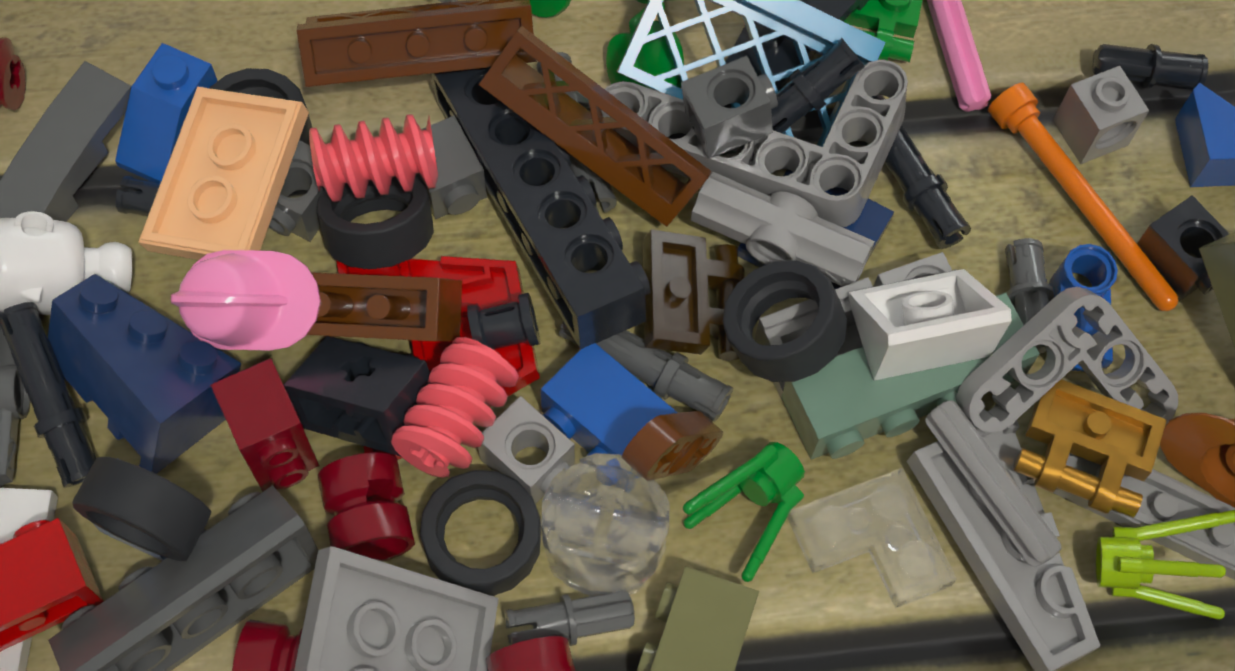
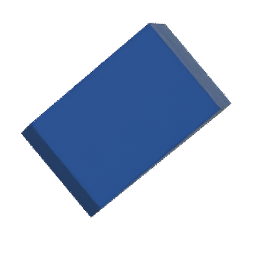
(1207, 138)

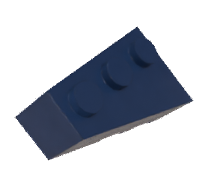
(138, 369)

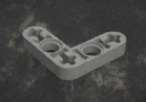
(1066, 347)

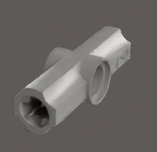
(781, 228)

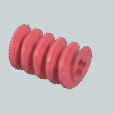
(373, 158)
(451, 404)

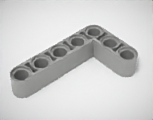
(813, 166)

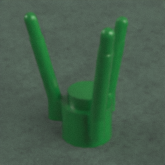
(764, 480)

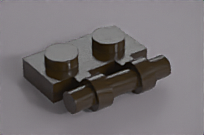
(678, 301)

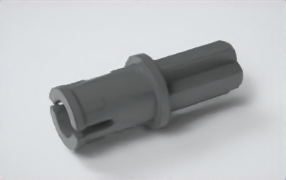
(1028, 280)
(573, 617)

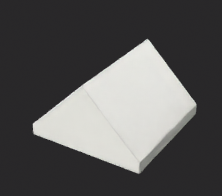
(927, 323)

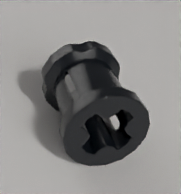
(505, 323)

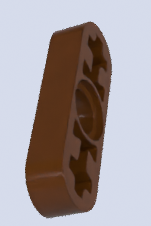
(672, 444)

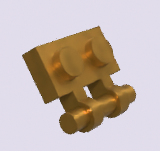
(1098, 431)

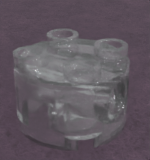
(604, 526)

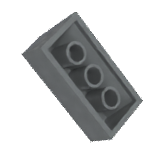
(184, 605)

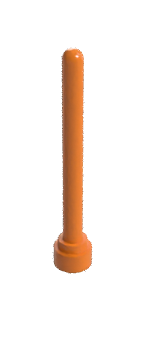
(1018, 112)

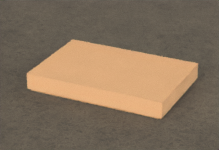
(224, 174)

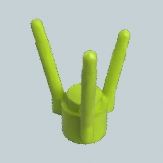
(1126, 563)

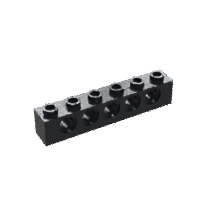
(537, 198)

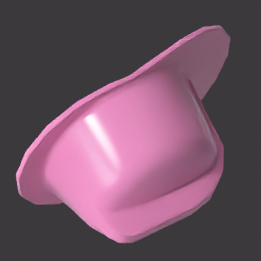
(248, 300)

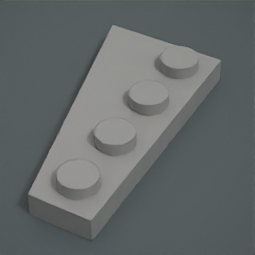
(1037, 602)

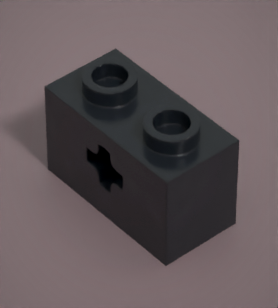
(356, 392)

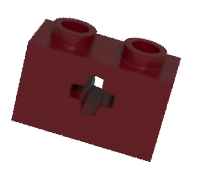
(265, 426)

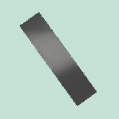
(64, 146)

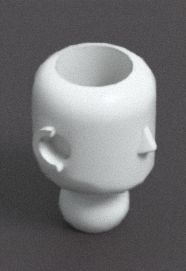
(49, 257)

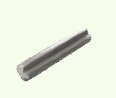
(993, 484)

